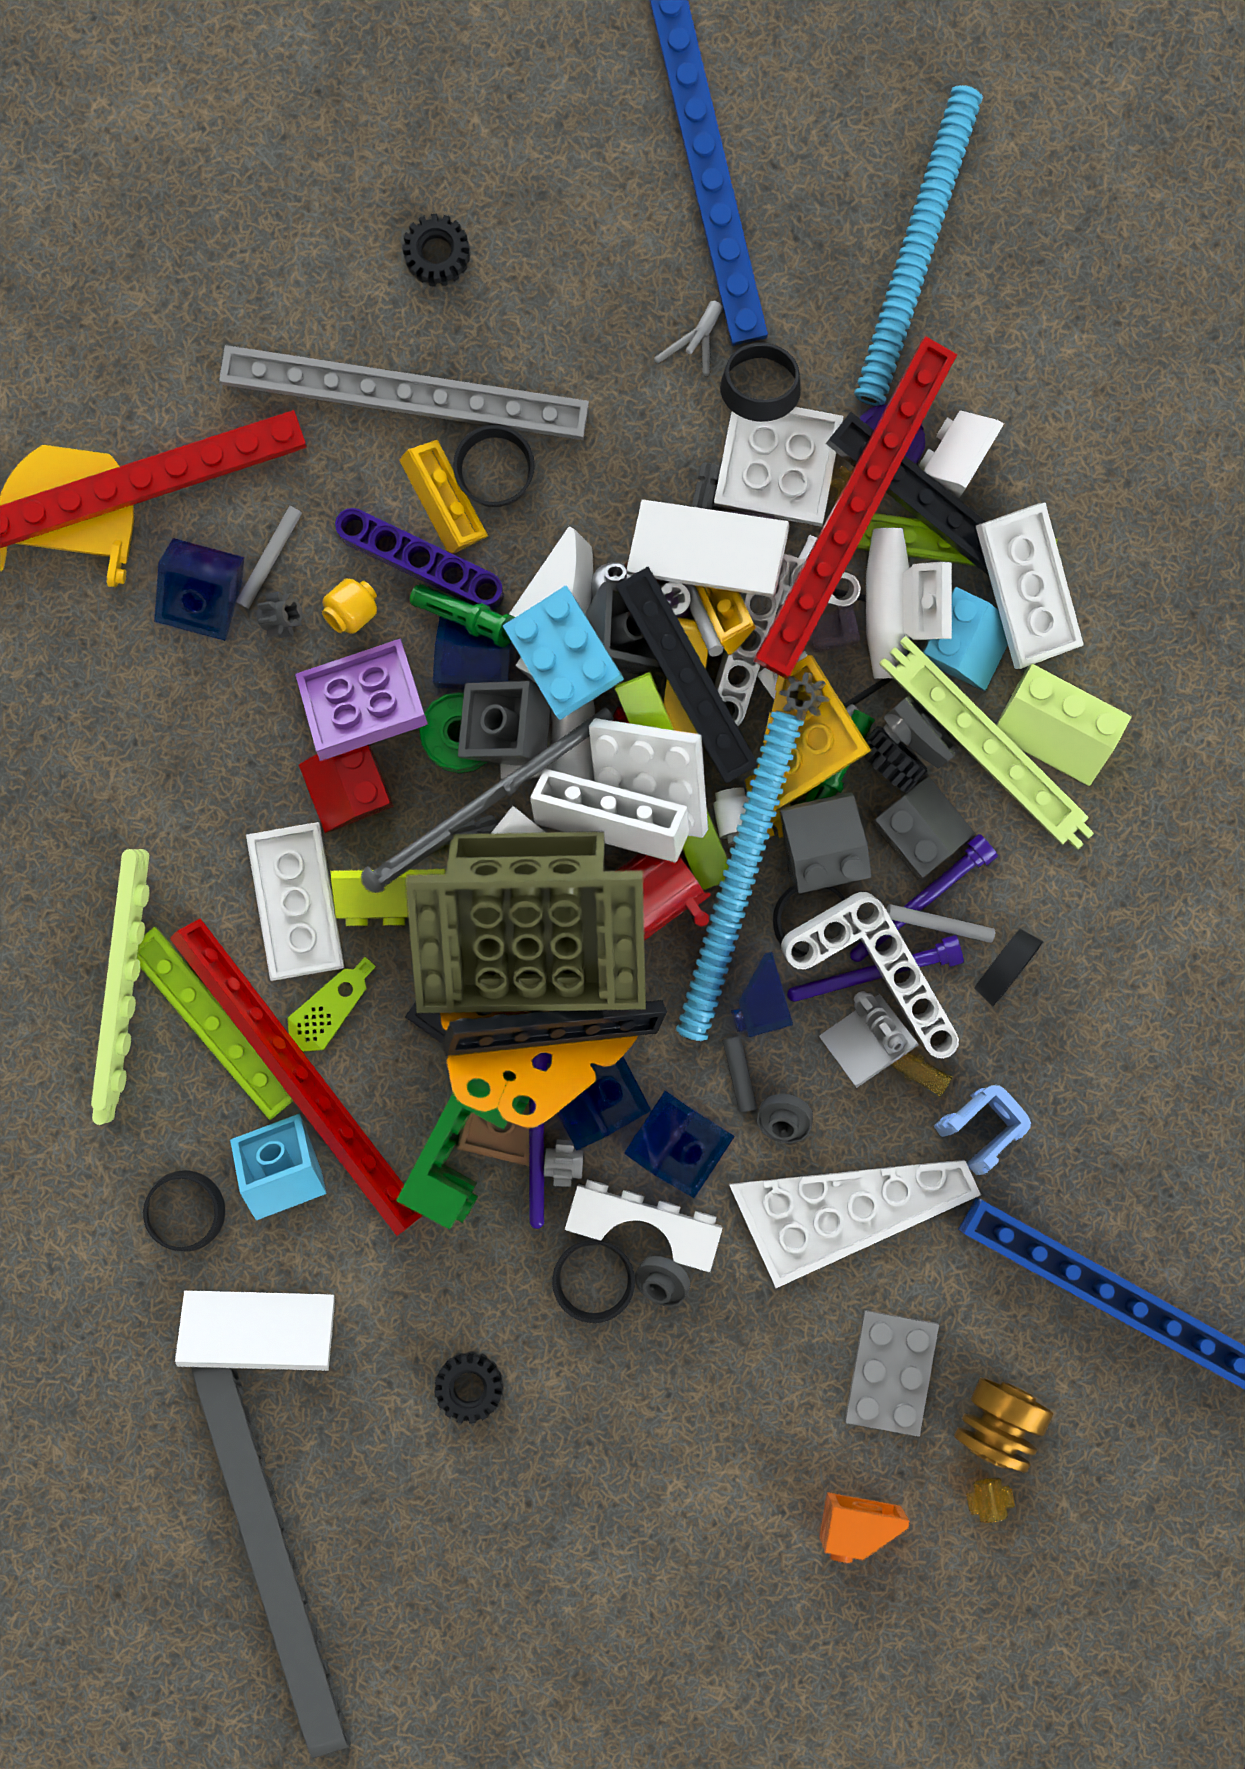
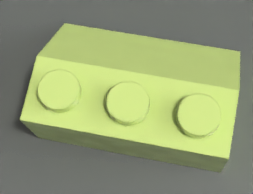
(1062, 724)

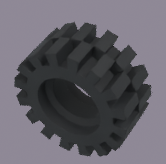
(428, 230)
(894, 760)
(468, 1410)

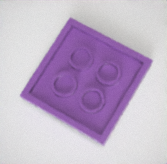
(360, 699)

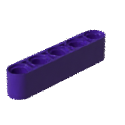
(407, 546)

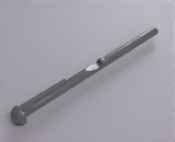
(437, 837)

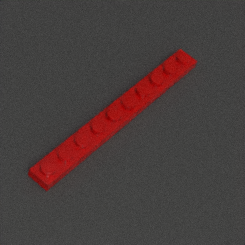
(150, 478)
(855, 508)
(295, 1073)

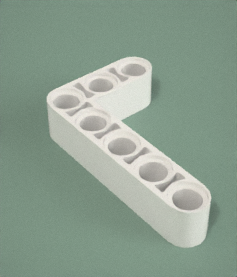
(741, 693)
(887, 963)

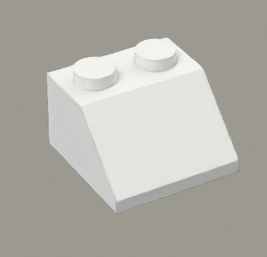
(961, 450)

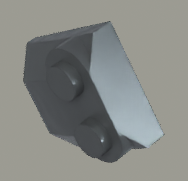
(920, 731)

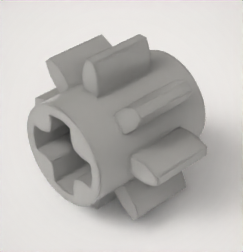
(563, 1163)

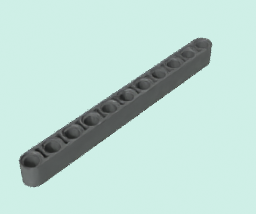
(271, 1560)

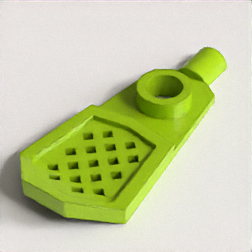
(333, 1004)

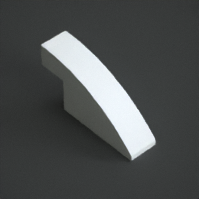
(567, 565)

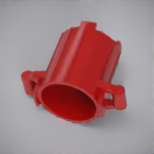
(667, 892)

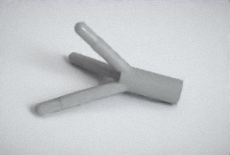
(700, 332)

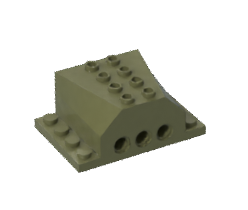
(527, 927)

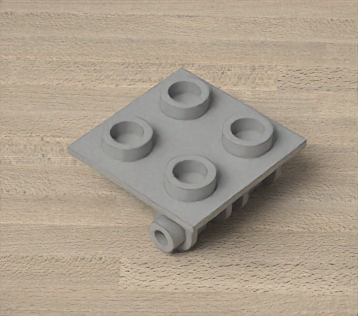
(868, 1038)

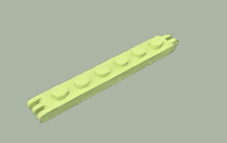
(987, 744)
(121, 974)

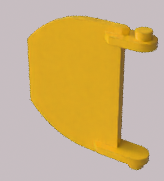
(101, 535)

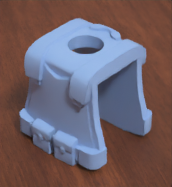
(1006, 1108)

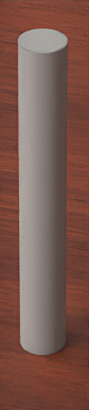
(269, 557)
(703, 622)
(941, 923)

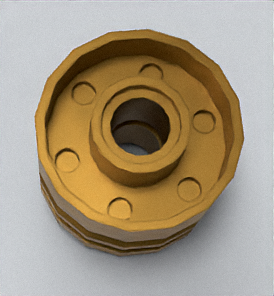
(1002, 1428)

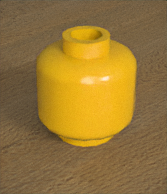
(349, 606)

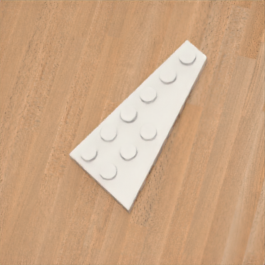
(828, 1216)

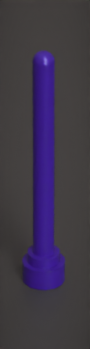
(977, 854)
(946, 952)
(536, 1157)

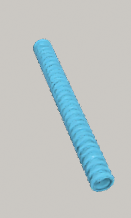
(919, 244)
(739, 876)

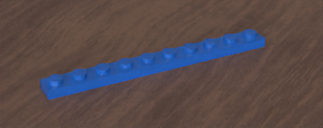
(709, 171)

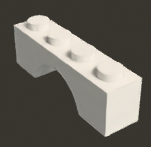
(691, 1238)

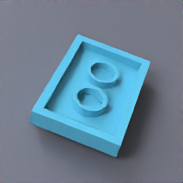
(563, 652)

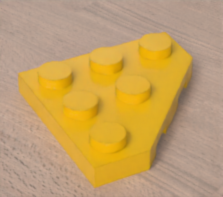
(825, 741)

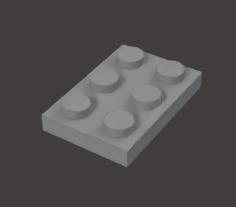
(891, 1373)

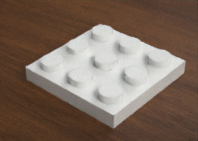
(779, 466)
(652, 764)

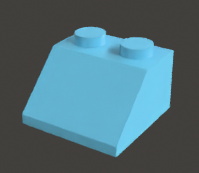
(975, 643)
(277, 1167)

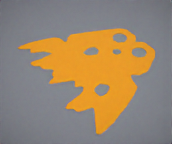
(549, 1089)

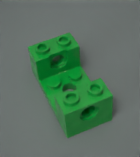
(434, 1187)

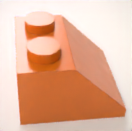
(858, 1526)

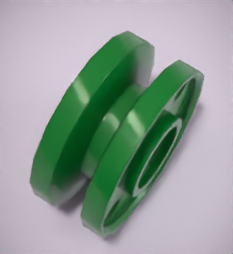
(435, 737)

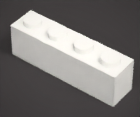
(624, 816)

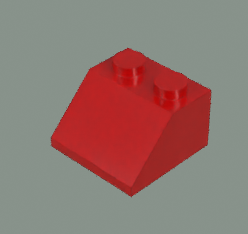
(346, 787)

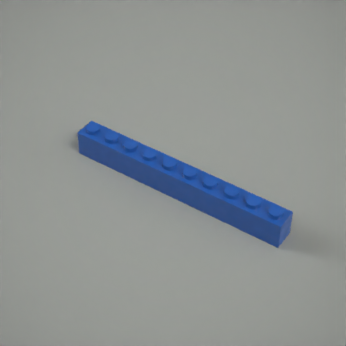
(1105, 1290)

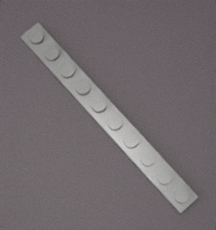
(403, 392)

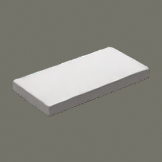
(709, 547)
(1029, 585)
(295, 901)
(255, 1330)

